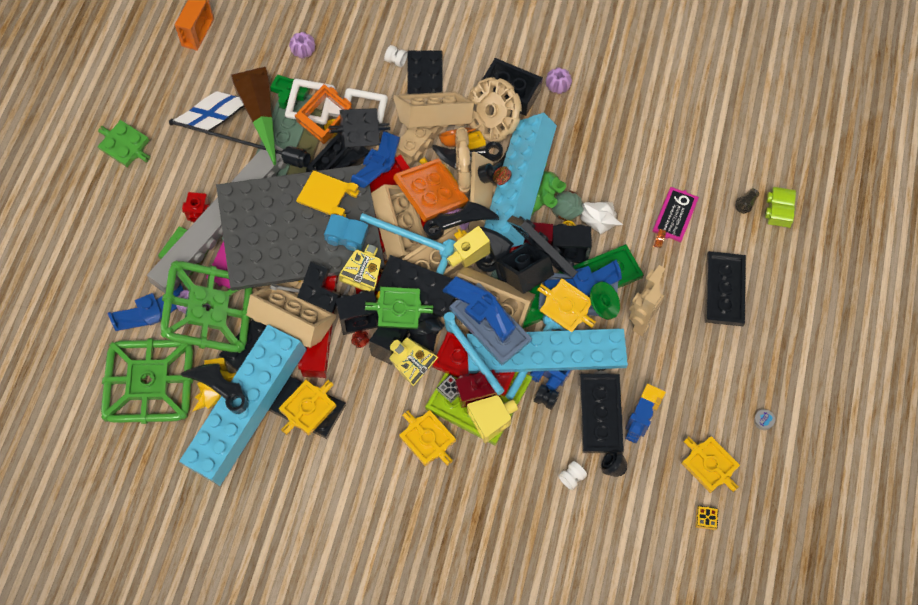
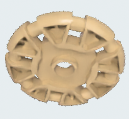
(501, 106)
(463, 160)

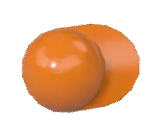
(448, 137)

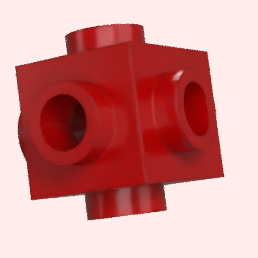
(195, 205)

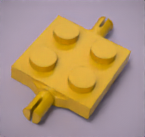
(566, 305)
(307, 407)
(427, 438)
(710, 464)

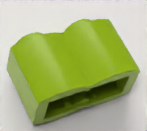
(781, 207)

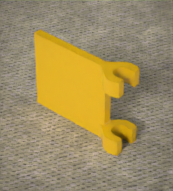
(326, 193)

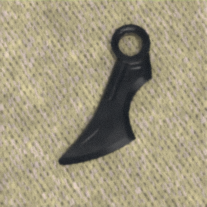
(449, 155)
(487, 170)
(469, 213)
(499, 246)
(211, 376)

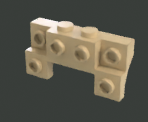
(415, 142)
(647, 303)

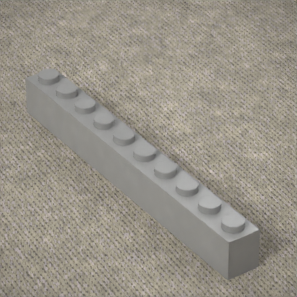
(208, 227)

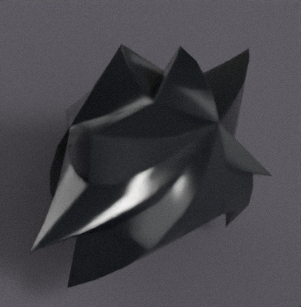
(428, 328)

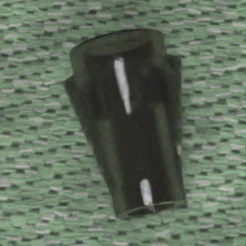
(746, 202)

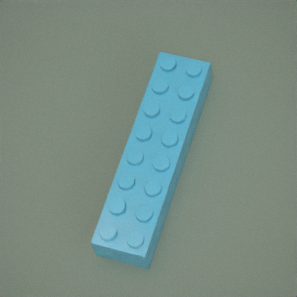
(526, 161)
(261, 380)

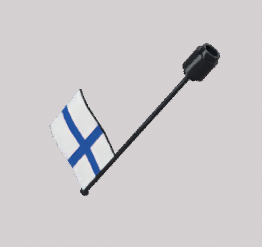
(219, 108)

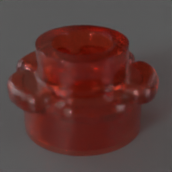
(360, 339)

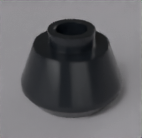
(481, 264)
(614, 464)

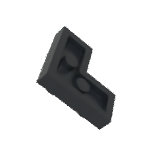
(313, 288)

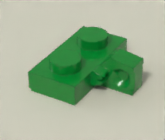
(282, 86)

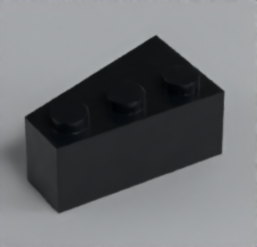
(337, 156)
(382, 340)

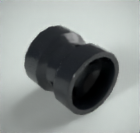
(546, 397)

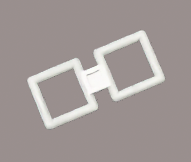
(329, 107)

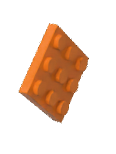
(430, 189)

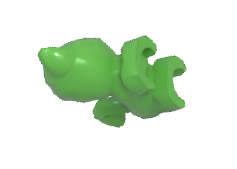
(549, 185)

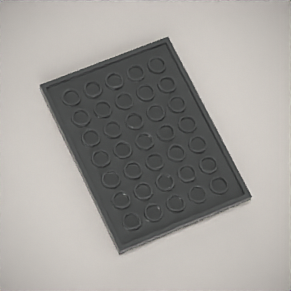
(275, 237)

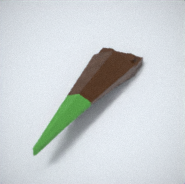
(255, 95)

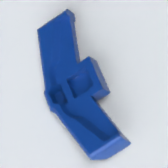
(377, 161)
(585, 279)
(481, 306)
(147, 312)

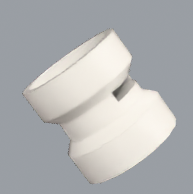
(396, 56)
(572, 475)

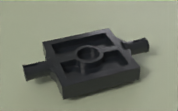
(359, 127)

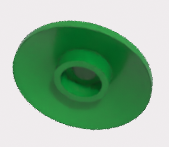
(605, 300)

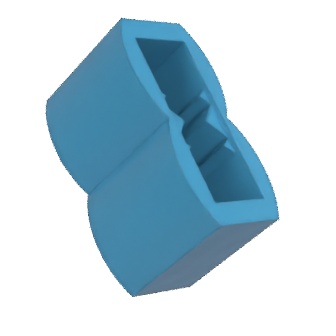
(346, 232)

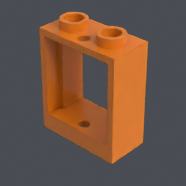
(194, 23)
(303, 114)

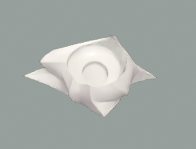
(600, 216)

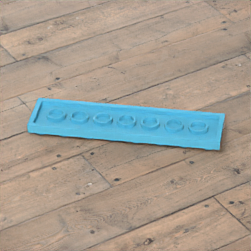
(560, 352)

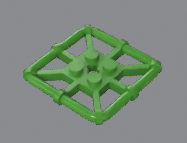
(197, 314)
(138, 390)

